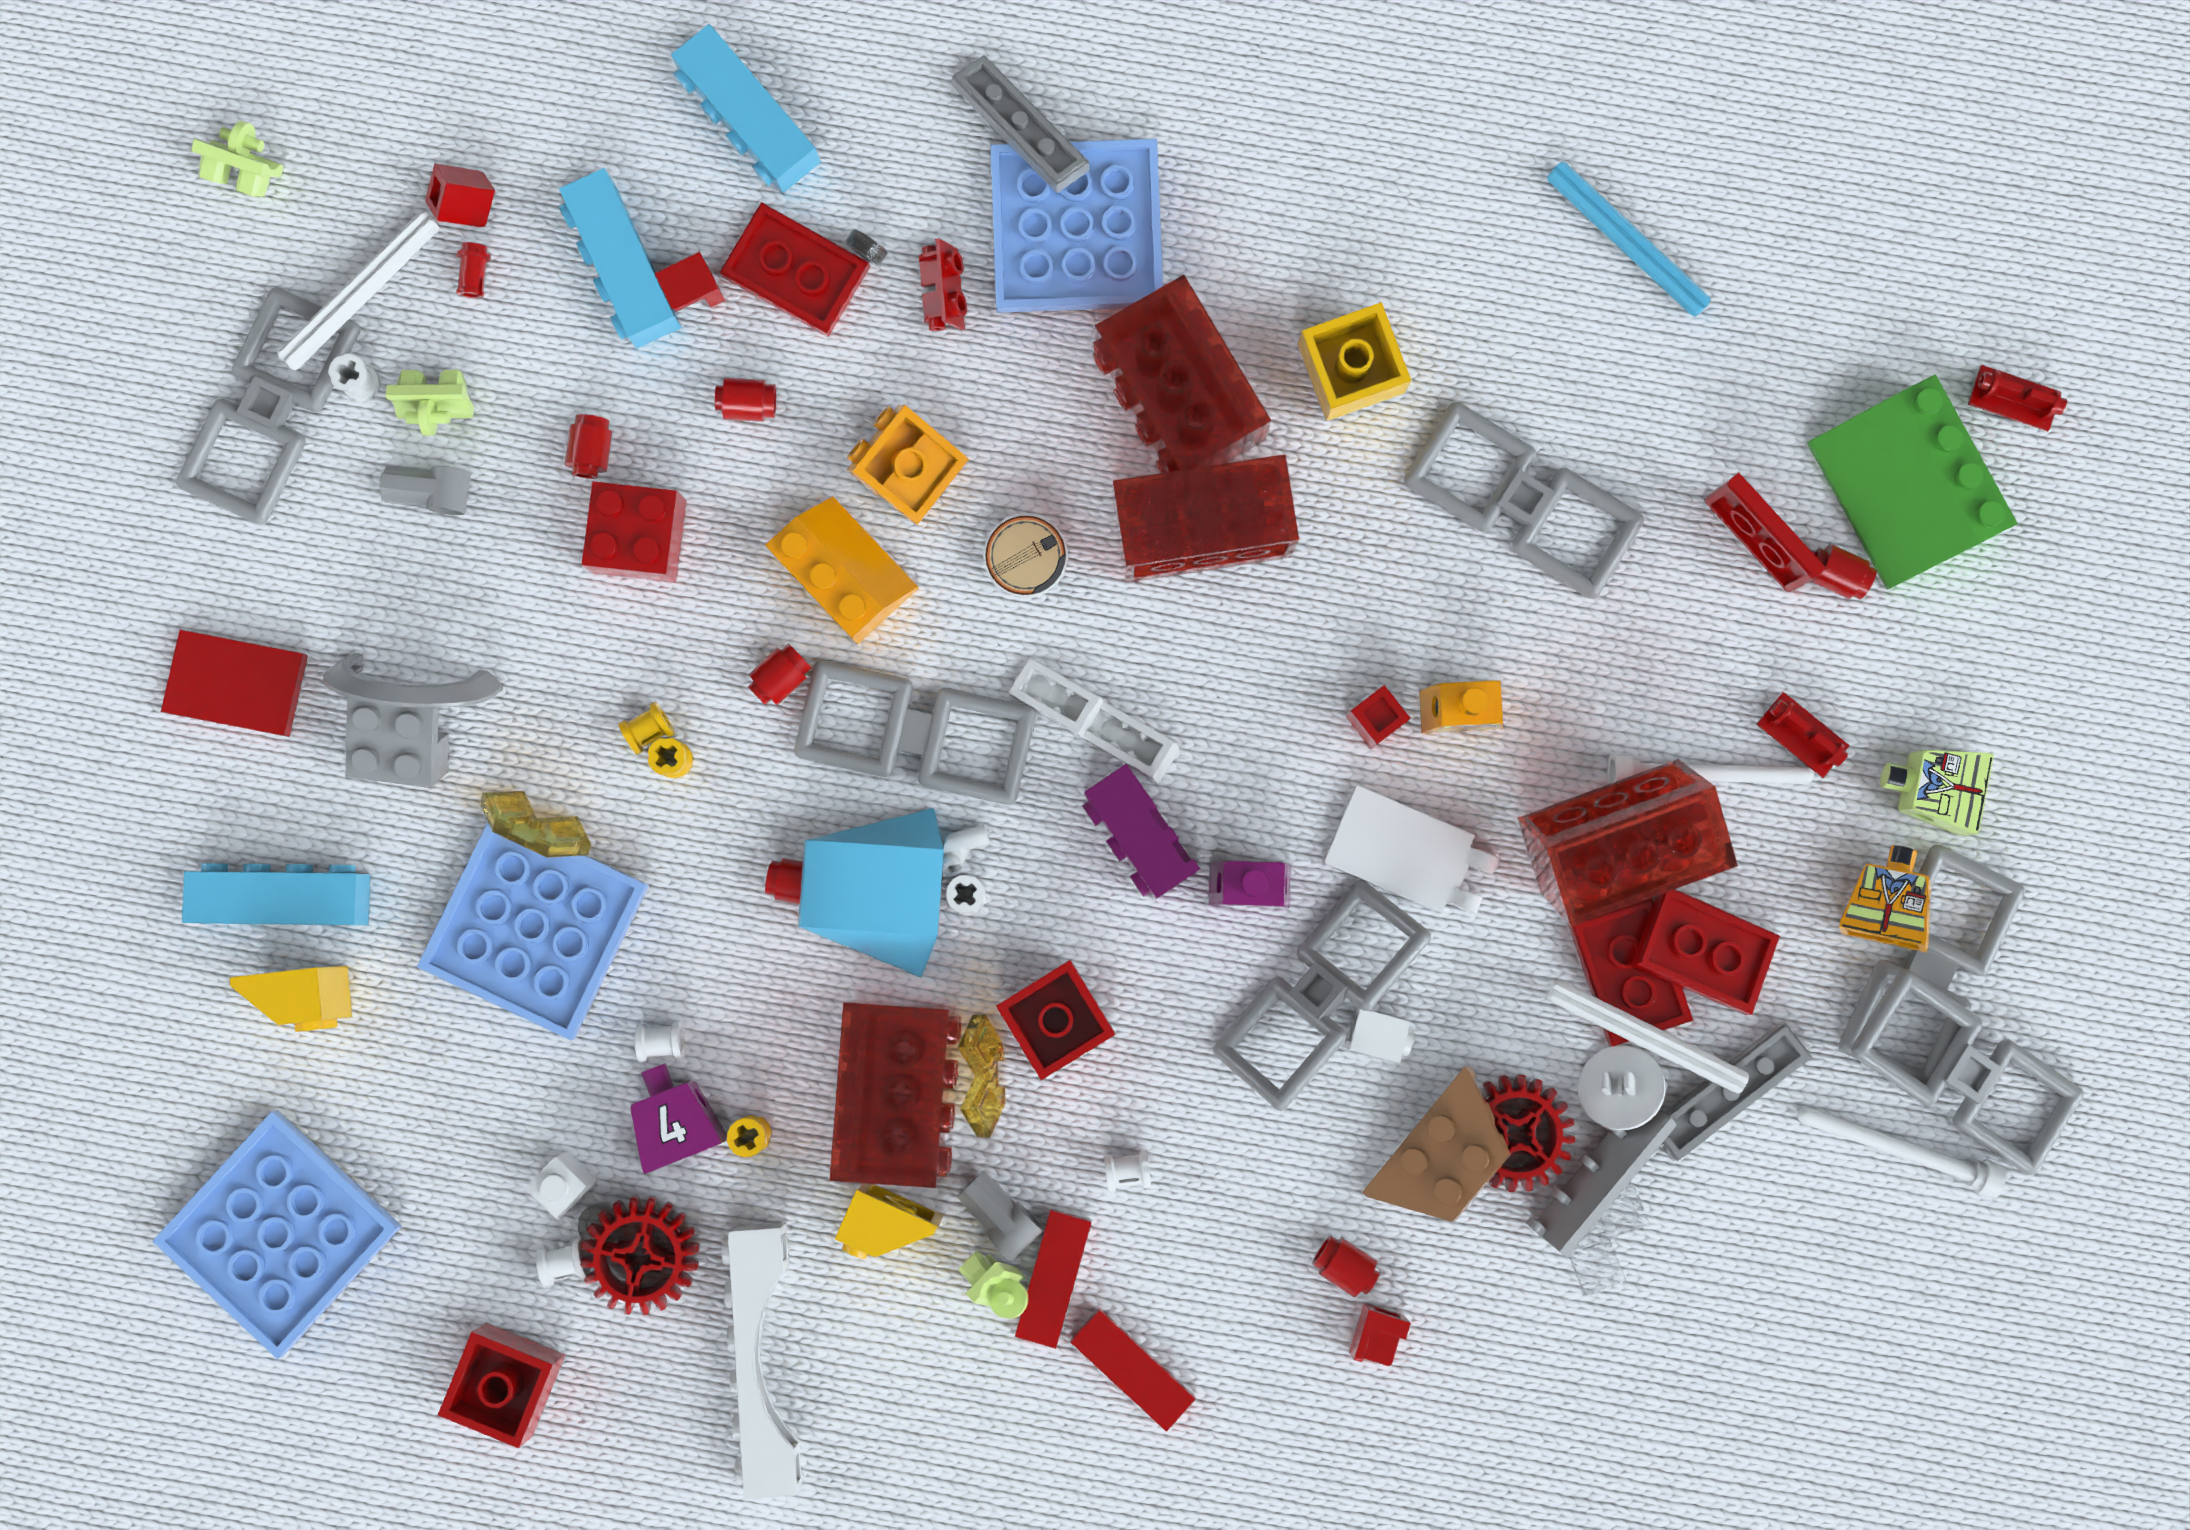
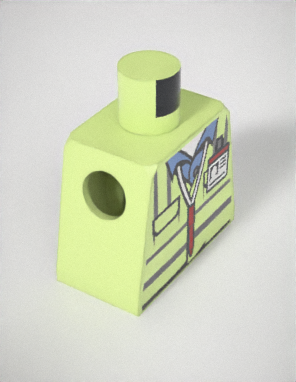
(1942, 788)

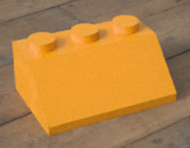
(842, 567)

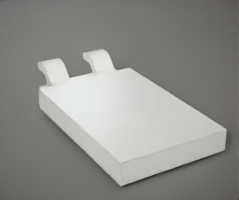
(1406, 852)

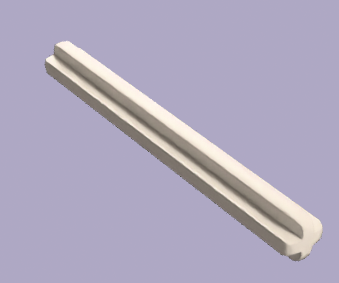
(358, 291)
(1647, 1036)

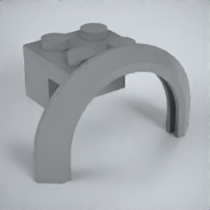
(395, 726)

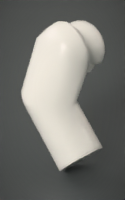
(958, 845)

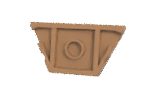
(1445, 1155)

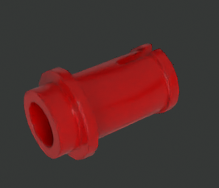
(472, 269)

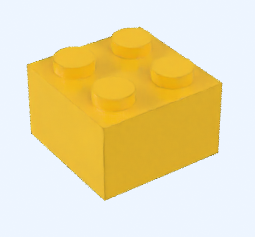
(1353, 361)

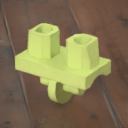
(219, 157)
(430, 403)
(995, 1285)

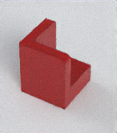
(459, 195)
(689, 283)
(1377, 717)
(1378, 1334)

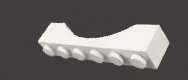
(768, 1447)

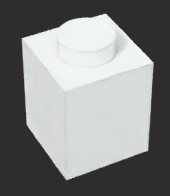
(1379, 1035)
(561, 1184)

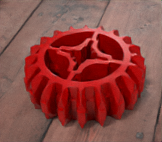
(1529, 1118)
(620, 1253)

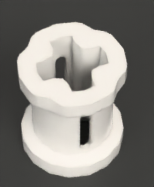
(344, 367)
(952, 894)
(660, 1042)
(1127, 1171)
(560, 1263)

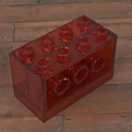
(1189, 358)
(1205, 518)
(1627, 841)
(866, 1100)

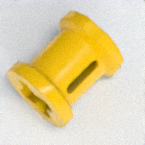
(646, 728)
(657, 759)
(737, 1130)

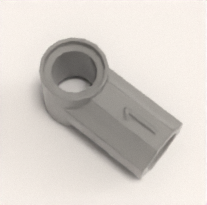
(439, 489)
(1007, 1223)

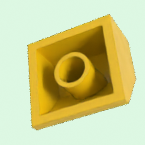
(299, 997)
(883, 1222)

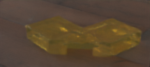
(514, 819)
(985, 1097)

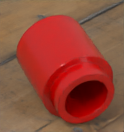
(746, 399)
(588, 446)
(1845, 573)
(778, 675)
(784, 880)
(1346, 1266)

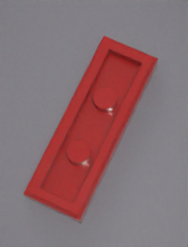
(1053, 1278)
(1133, 1369)

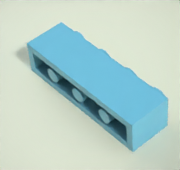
(745, 108)
(619, 258)
(276, 897)

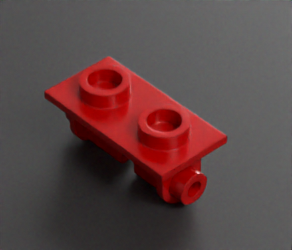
(942, 268)
(2016, 398)
(1803, 735)

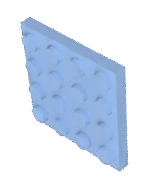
(1082, 245)
(533, 931)
(277, 1234)

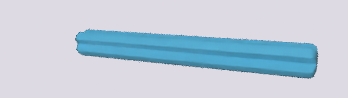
(1628, 239)

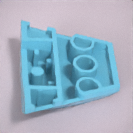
(877, 889)

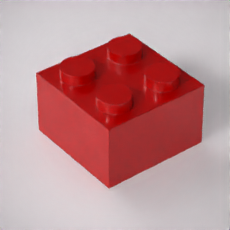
(634, 532)
(1056, 1020)
(501, 1385)

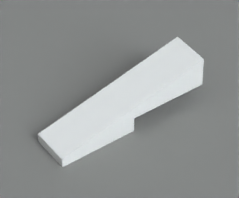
(1094, 720)

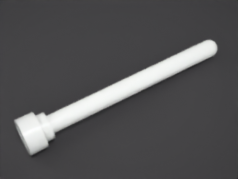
(1623, 766)
(1986, 1177)

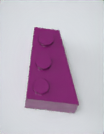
(1138, 833)

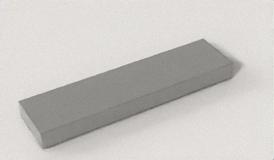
(1020, 124)
(1713, 1106)

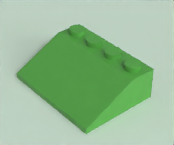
(1912, 482)

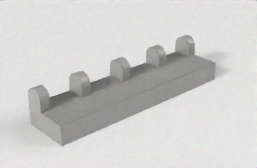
(1599, 1182)

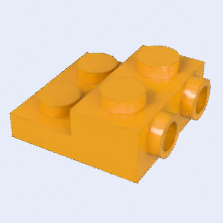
(906, 462)

